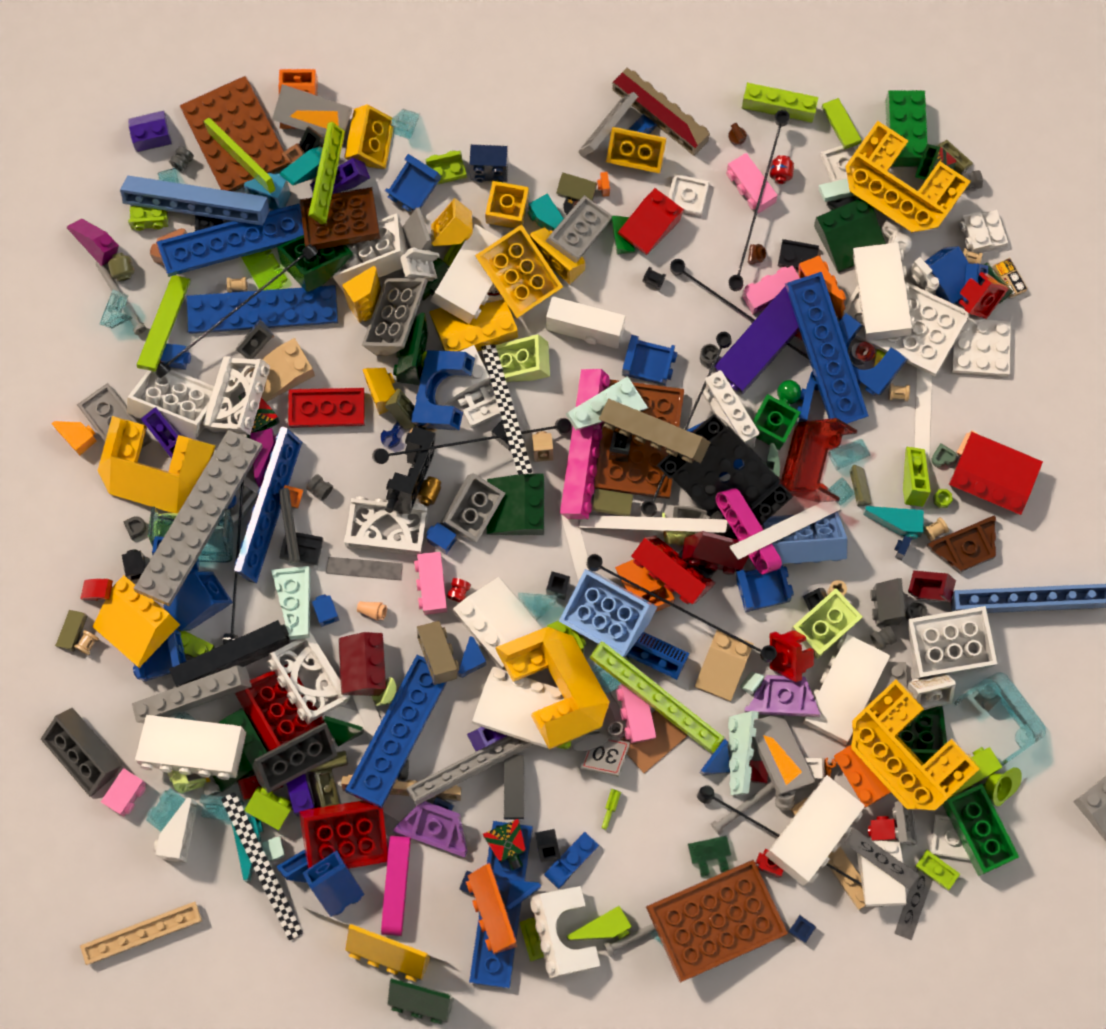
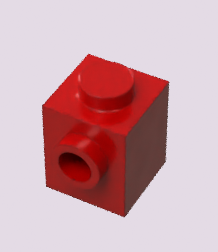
(882, 829)
(768, 866)

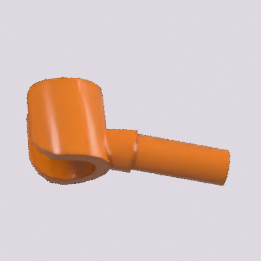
(828, 768)

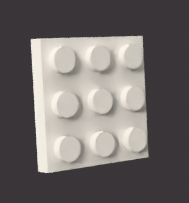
(983, 348)

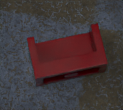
(932, 586)

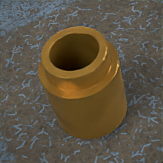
(429, 491)

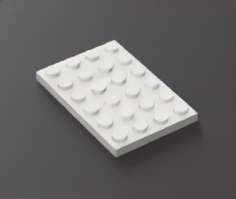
(934, 333)

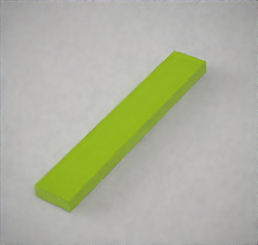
(239, 155)
(326, 173)
(163, 323)

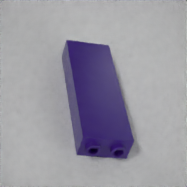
(759, 344)

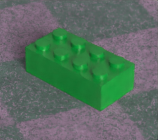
(908, 118)
(980, 830)

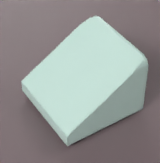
(752, 682)
(274, 849)

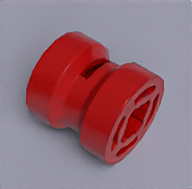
(458, 590)

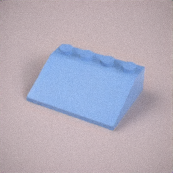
(607, 612)

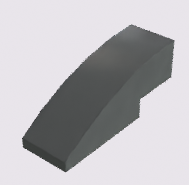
(514, 787)

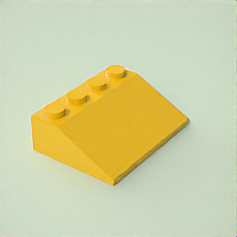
(519, 271)
(491, 327)
(133, 622)
(386, 952)

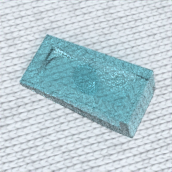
(848, 454)

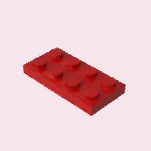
(326, 407)

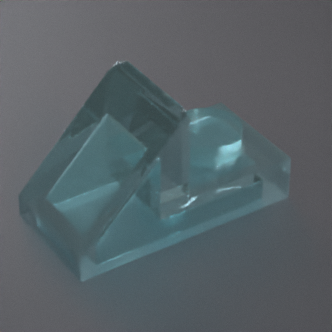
(405, 123)
(113, 312)

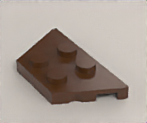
(967, 546)

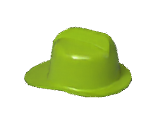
(1002, 786)

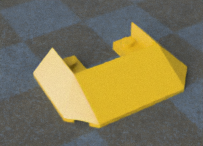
(910, 208)
(144, 483)
(583, 696)
(895, 764)

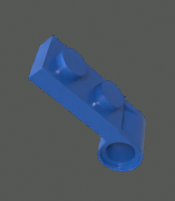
(806, 396)
(571, 860)

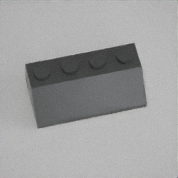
(80, 751)
(294, 758)

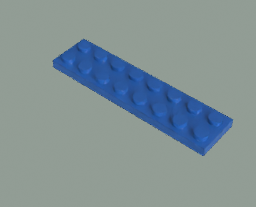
(229, 241)
(273, 307)
(826, 348)
(267, 507)
(396, 735)
(487, 967)

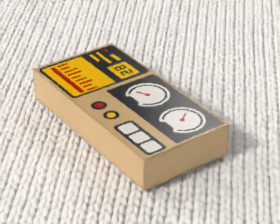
(1010, 275)

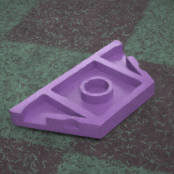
(784, 697)
(434, 827)

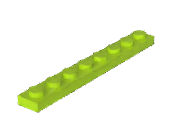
(656, 697)

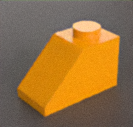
(76, 435)

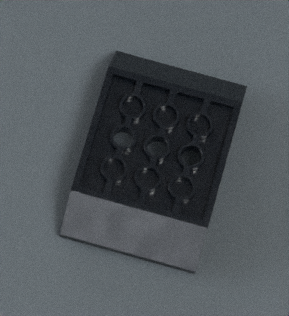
(755, 480)

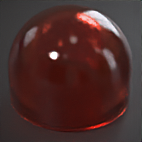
(870, 354)

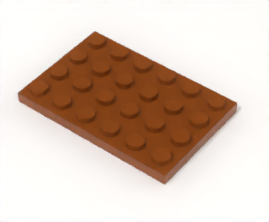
(244, 121)
(641, 472)
(716, 920)

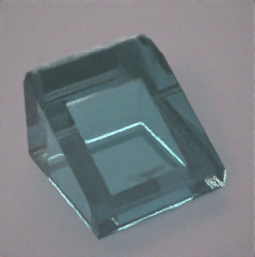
(169, 175)
(842, 490)

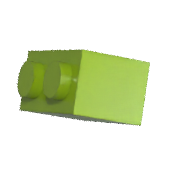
(268, 807)

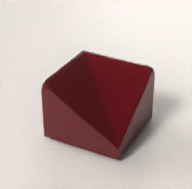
(759, 772)

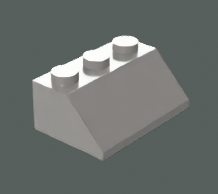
(472, 508)

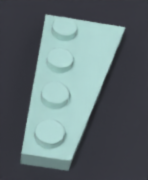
(589, 412)
(294, 599)
(740, 741)

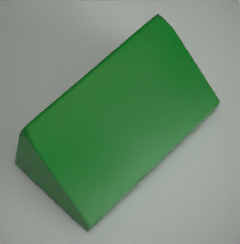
(621, 244)

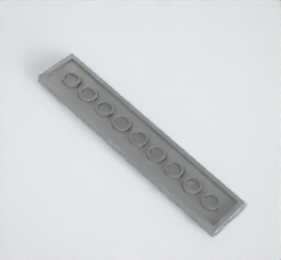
(198, 518)

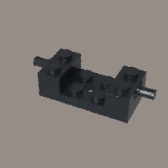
(405, 489)

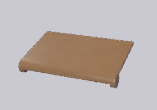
(649, 752)

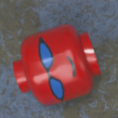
(781, 169)

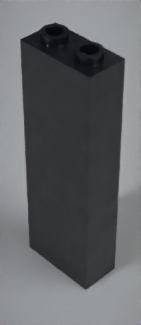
(234, 653)

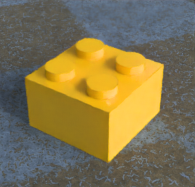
(507, 204)

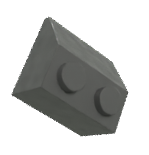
(888, 602)

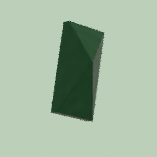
(343, 731)

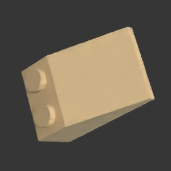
(287, 369)
(723, 666)

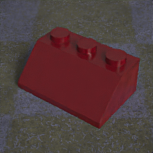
(713, 552)
(362, 664)

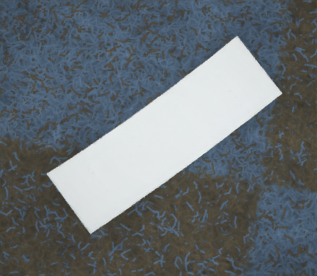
(368, 714)

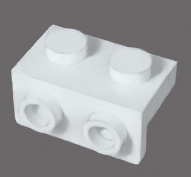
(419, 264)

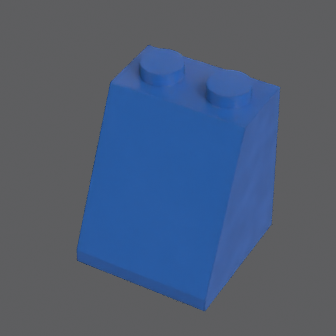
(950, 269)
(198, 600)
(333, 884)

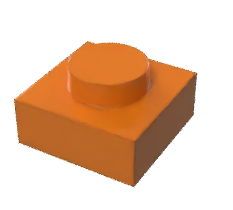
(603, 184)
(295, 496)

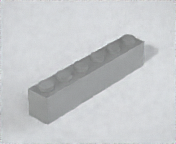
(193, 694)

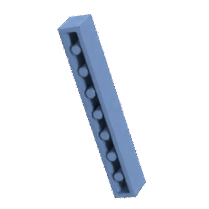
(195, 200)
(1031, 598)

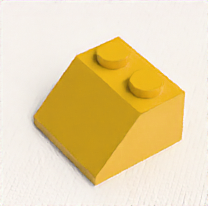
(380, 386)

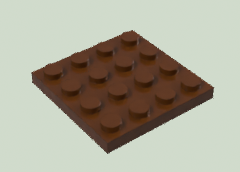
(349, 220)

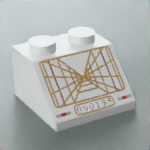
(933, 691)

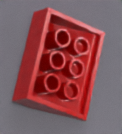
(996, 473)
(671, 569)
(272, 712)
(350, 828)

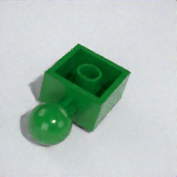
(778, 412)

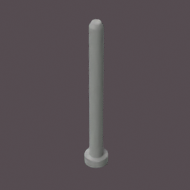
(138, 327)
(718, 826)
(628, 939)

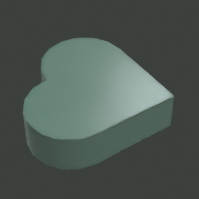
(943, 456)

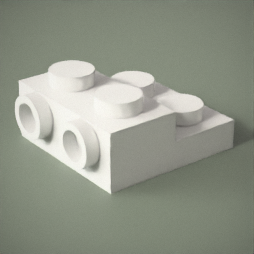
(983, 231)

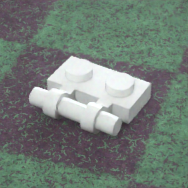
(922, 276)
(482, 411)

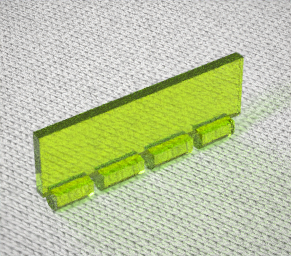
(263, 269)

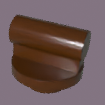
(737, 134)
(756, 253)

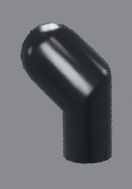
(836, 204)

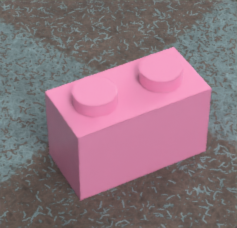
(124, 792)

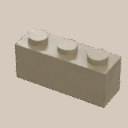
(437, 652)

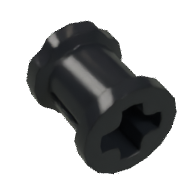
(654, 278)

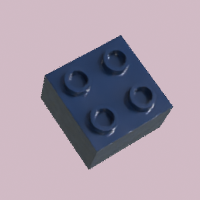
(488, 163)

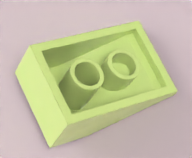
(525, 359)
(827, 623)

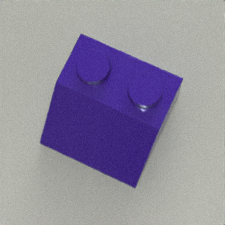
(149, 131)

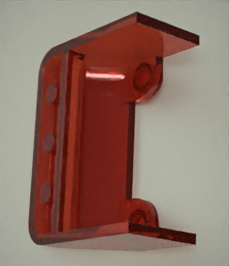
(808, 455)

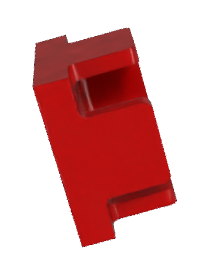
(982, 297)
(790, 658)

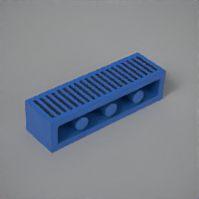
(659, 655)

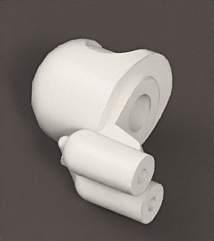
(892, 231)

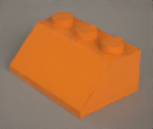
(861, 778)

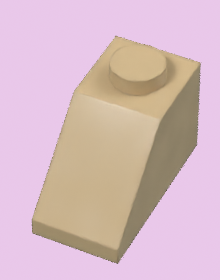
(542, 446)

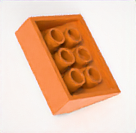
(492, 910)

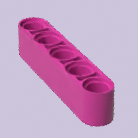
(745, 525)
(395, 886)

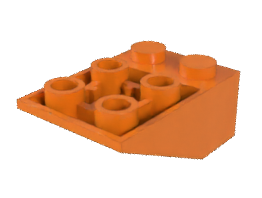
(300, 79)
(837, 296)
(641, 577)

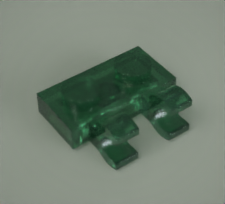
(709, 850)

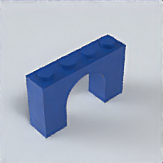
(436, 368)
(883, 373)

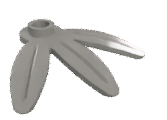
(604, 733)

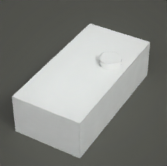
(585, 322)

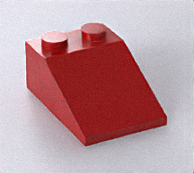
(651, 221)

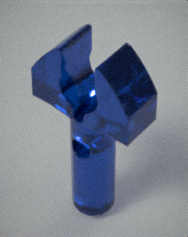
(393, 432)

